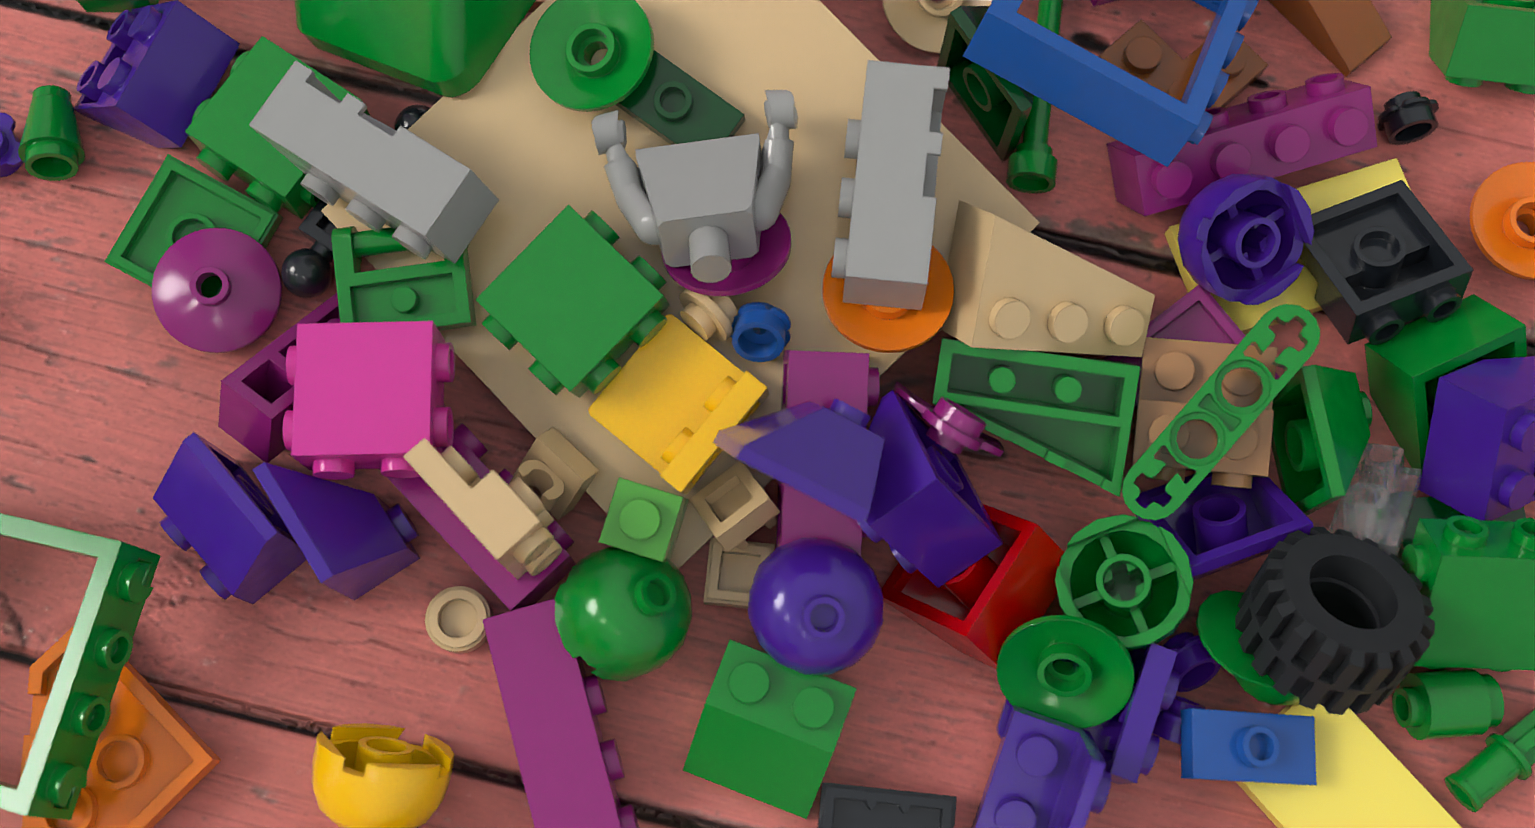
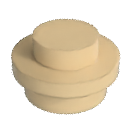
(708, 314)

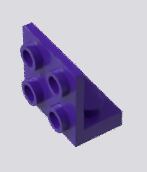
(1043, 776)

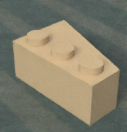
(1037, 296)

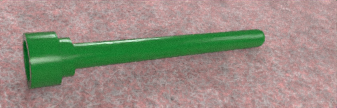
(1033, 165)

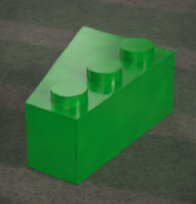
(1047, 402)

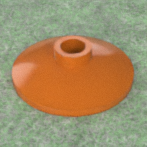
(1495, 208)
(888, 327)

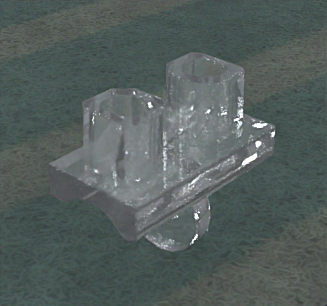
(1379, 498)

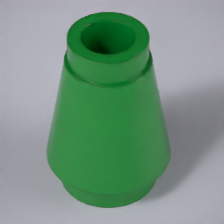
(51, 136)

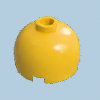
(377, 780)

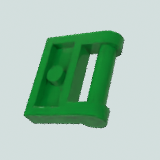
(399, 294)

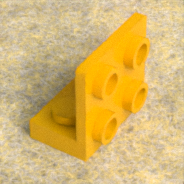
(675, 402)

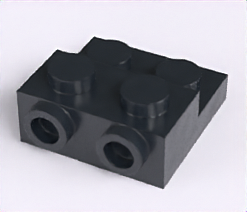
(1383, 265)

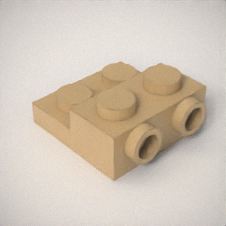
(500, 515)

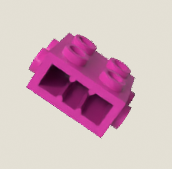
(367, 396)

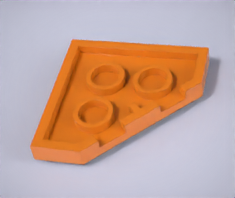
(141, 759)

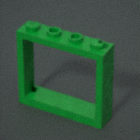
(88, 671)

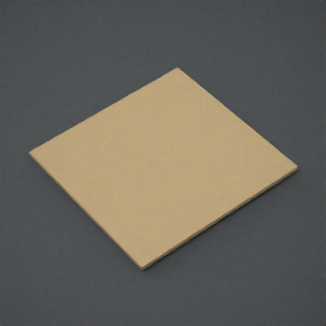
(547, 157)

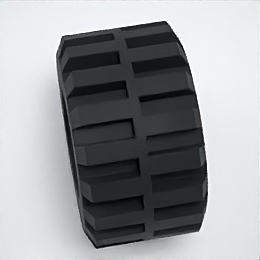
(1334, 620)

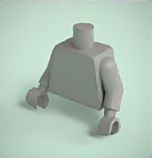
(703, 196)

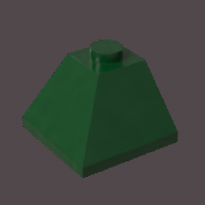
(990, 100)

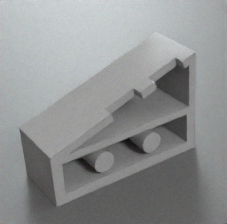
(374, 168)
(892, 187)

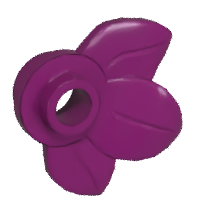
(951, 424)

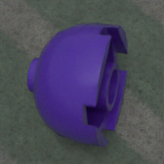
(1245, 237)
(815, 606)

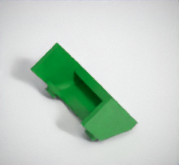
(421, 42)

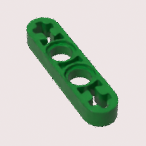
(1225, 418)

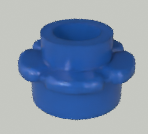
(760, 331)

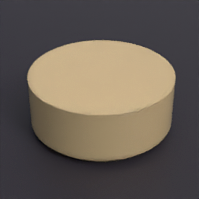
(456, 619)

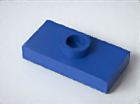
(1247, 747)

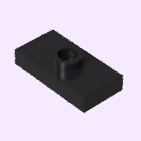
(883, 808)

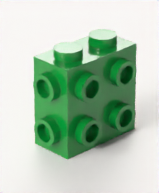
(234, 148)
(575, 303)
(1479, 591)

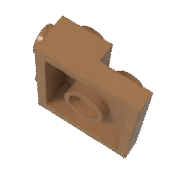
(1171, 377)

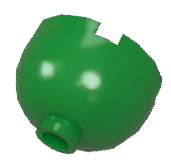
(1126, 579)
(623, 613)

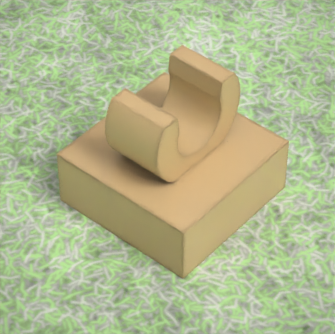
(556, 472)
(734, 507)

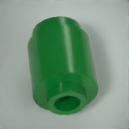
(1448, 703)

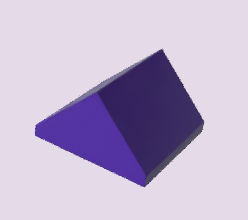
(1228, 524)

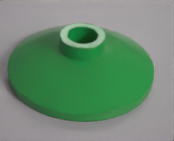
(570, 37)
(1072, 692)

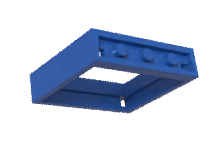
(1103, 92)

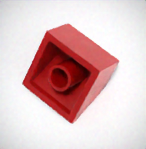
(989, 597)

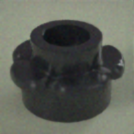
(1408, 118)

